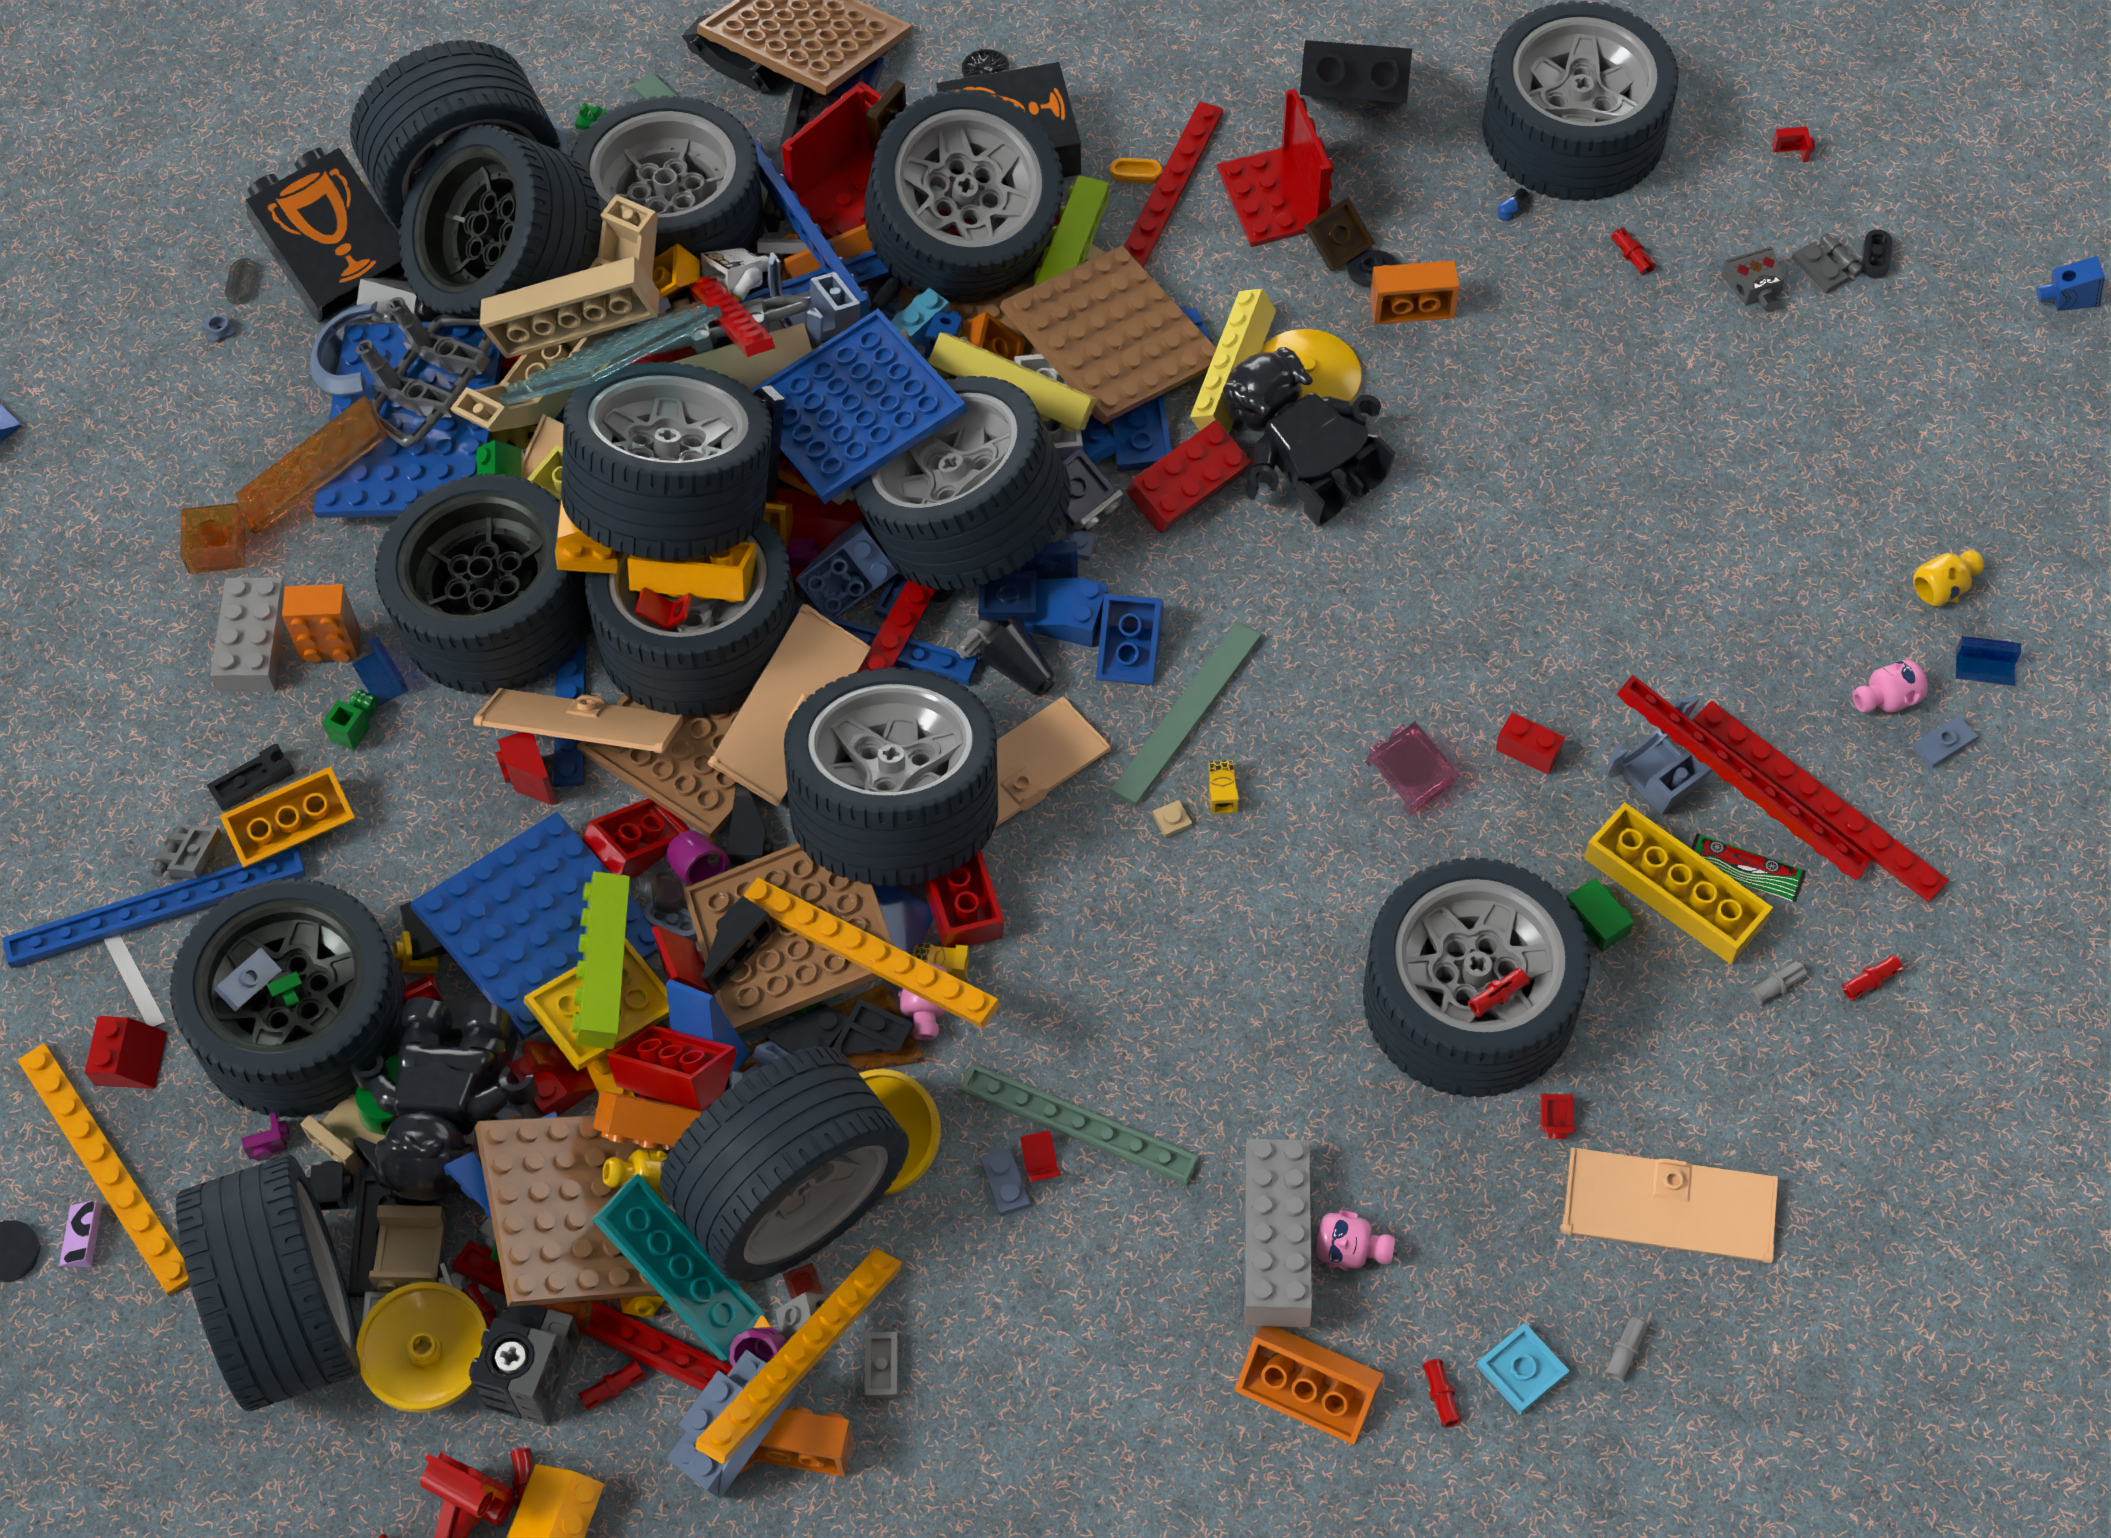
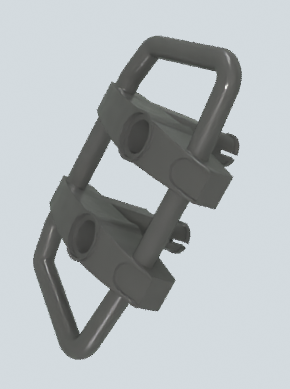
(705, 337)
(435, 349)

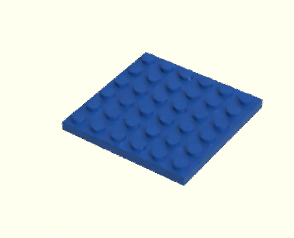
(859, 405)
(519, 916)

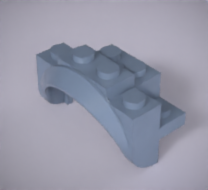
(708, 1406)

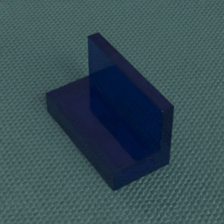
(1987, 660)
(380, 673)

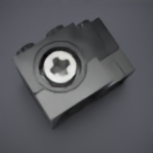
(525, 1361)

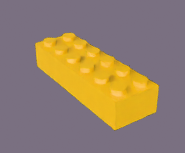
(1678, 883)

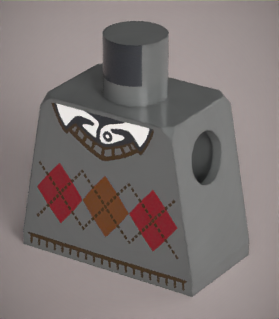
(1755, 277)

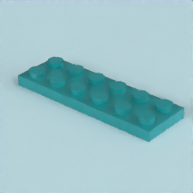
(677, 1265)

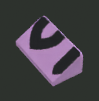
(81, 1235)

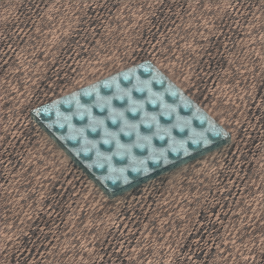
(609, 354)

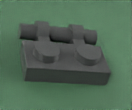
(1820, 266)
(187, 852)

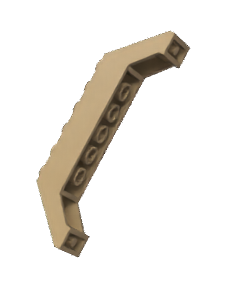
(625, 232)

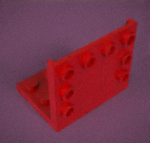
(832, 165)
(1282, 186)

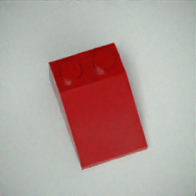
(632, 837)
(680, 959)

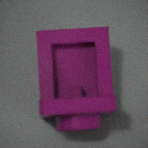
(802, 551)
(264, 1144)

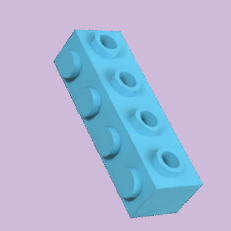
(919, 314)

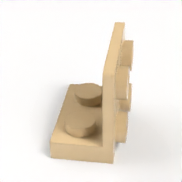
(337, 1131)

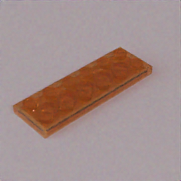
(310, 465)

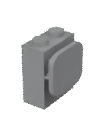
(386, 288)

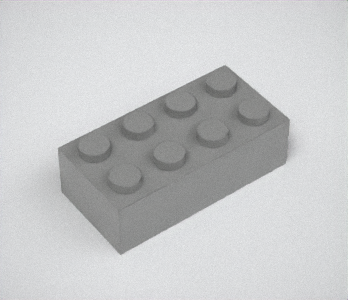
(249, 635)

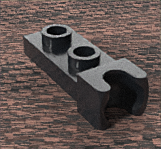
(251, 777)

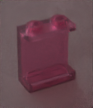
(1413, 766)

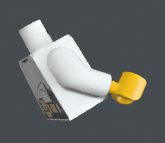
(735, 270)

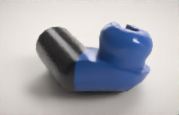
(1512, 204)

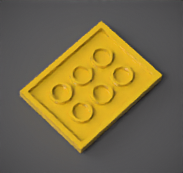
(641, 1004)

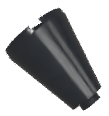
(1017, 657)

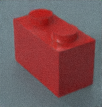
(1530, 743)

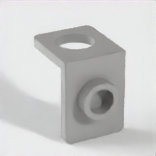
(797, 1311)

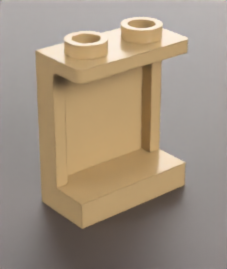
(408, 1246)

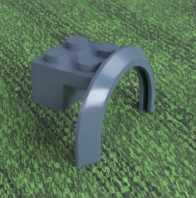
(830, 309)
(327, 350)
(1659, 768)

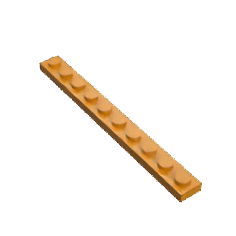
(874, 954)
(106, 1168)
(797, 1357)

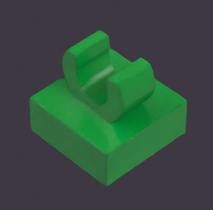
(588, 115)
(285, 987)

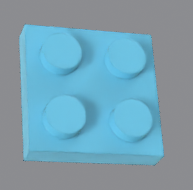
(1522, 1368)

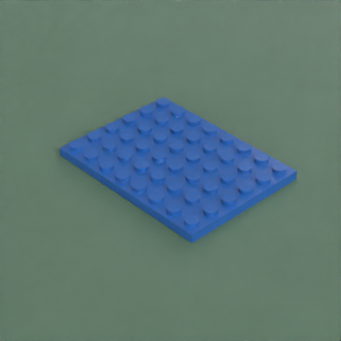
(394, 474)

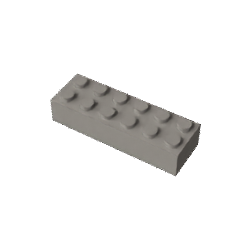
(1277, 1233)

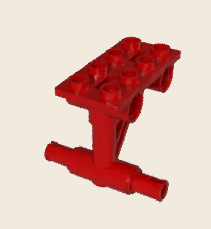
(466, 1496)

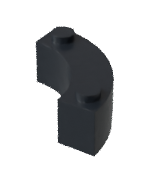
(730, 63)

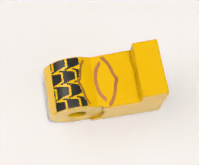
(1222, 786)
(952, 959)

